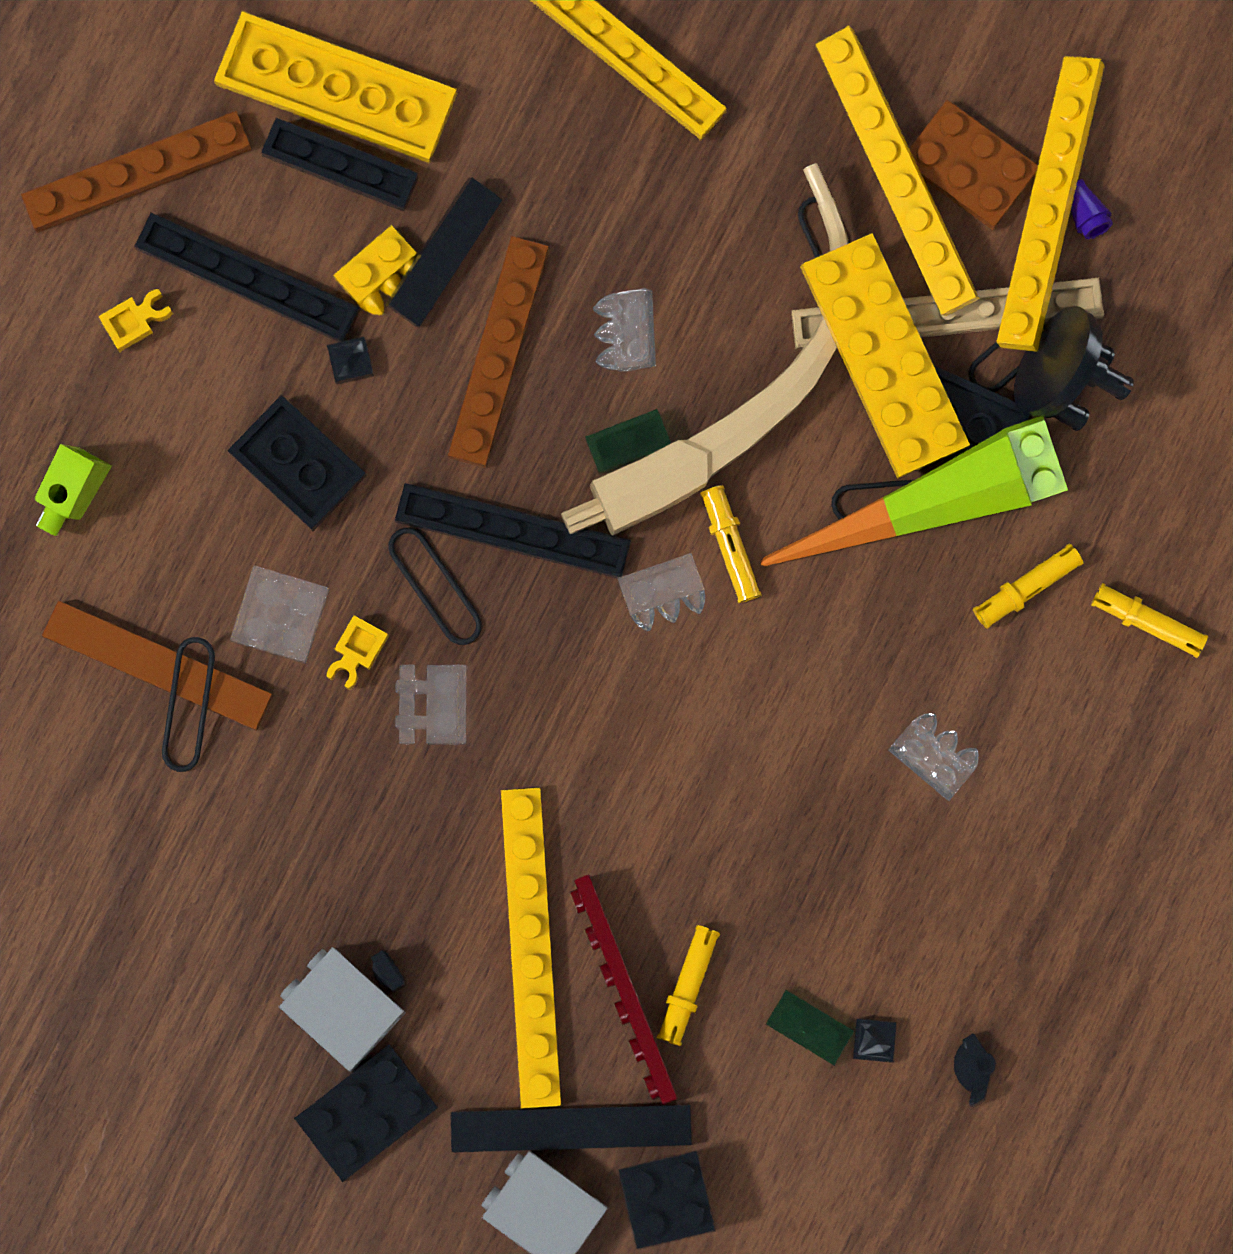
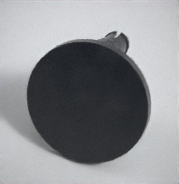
(1066, 362)

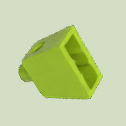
(81, 477)

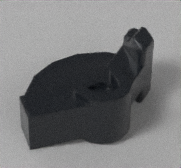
(973, 1068)

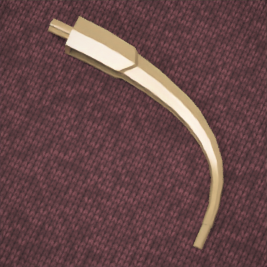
(687, 465)

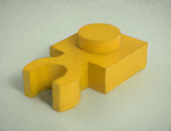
(129, 322)
(359, 646)

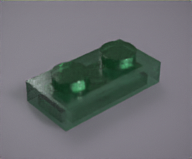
(627, 441)
(809, 1027)

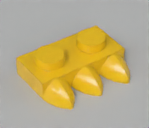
(376, 270)

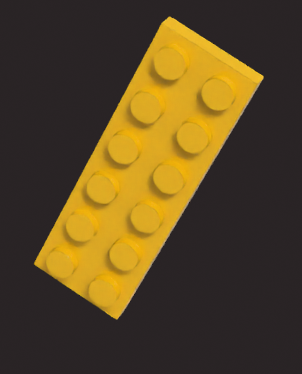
(335, 87)
(885, 355)

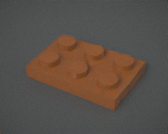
(971, 165)

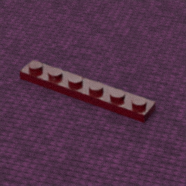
(628, 1007)

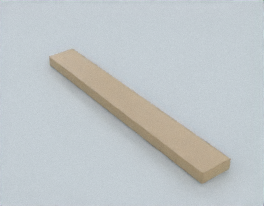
(978, 316)

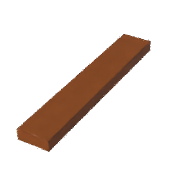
(155, 665)

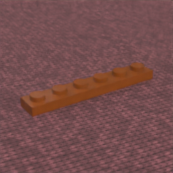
(136, 171)
(498, 352)

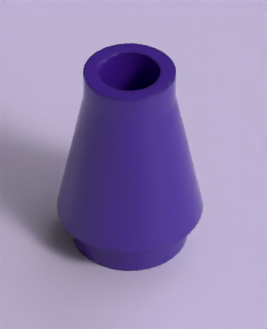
(1089, 213)

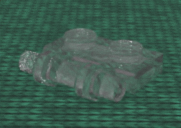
(445, 708)

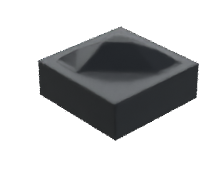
(350, 360)
(387, 972)
(874, 1040)

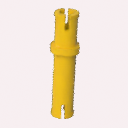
(725, 529)
(1026, 587)
(1149, 620)
(683, 999)

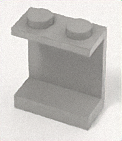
(340, 1008)
(542, 1208)

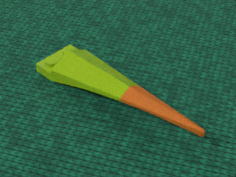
(985, 480)

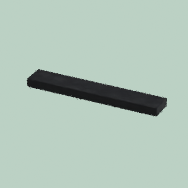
(247, 278)
(512, 531)
(570, 1128)

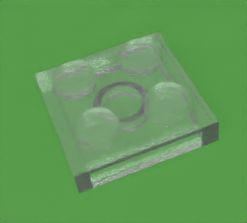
(279, 614)

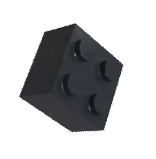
(666, 1200)

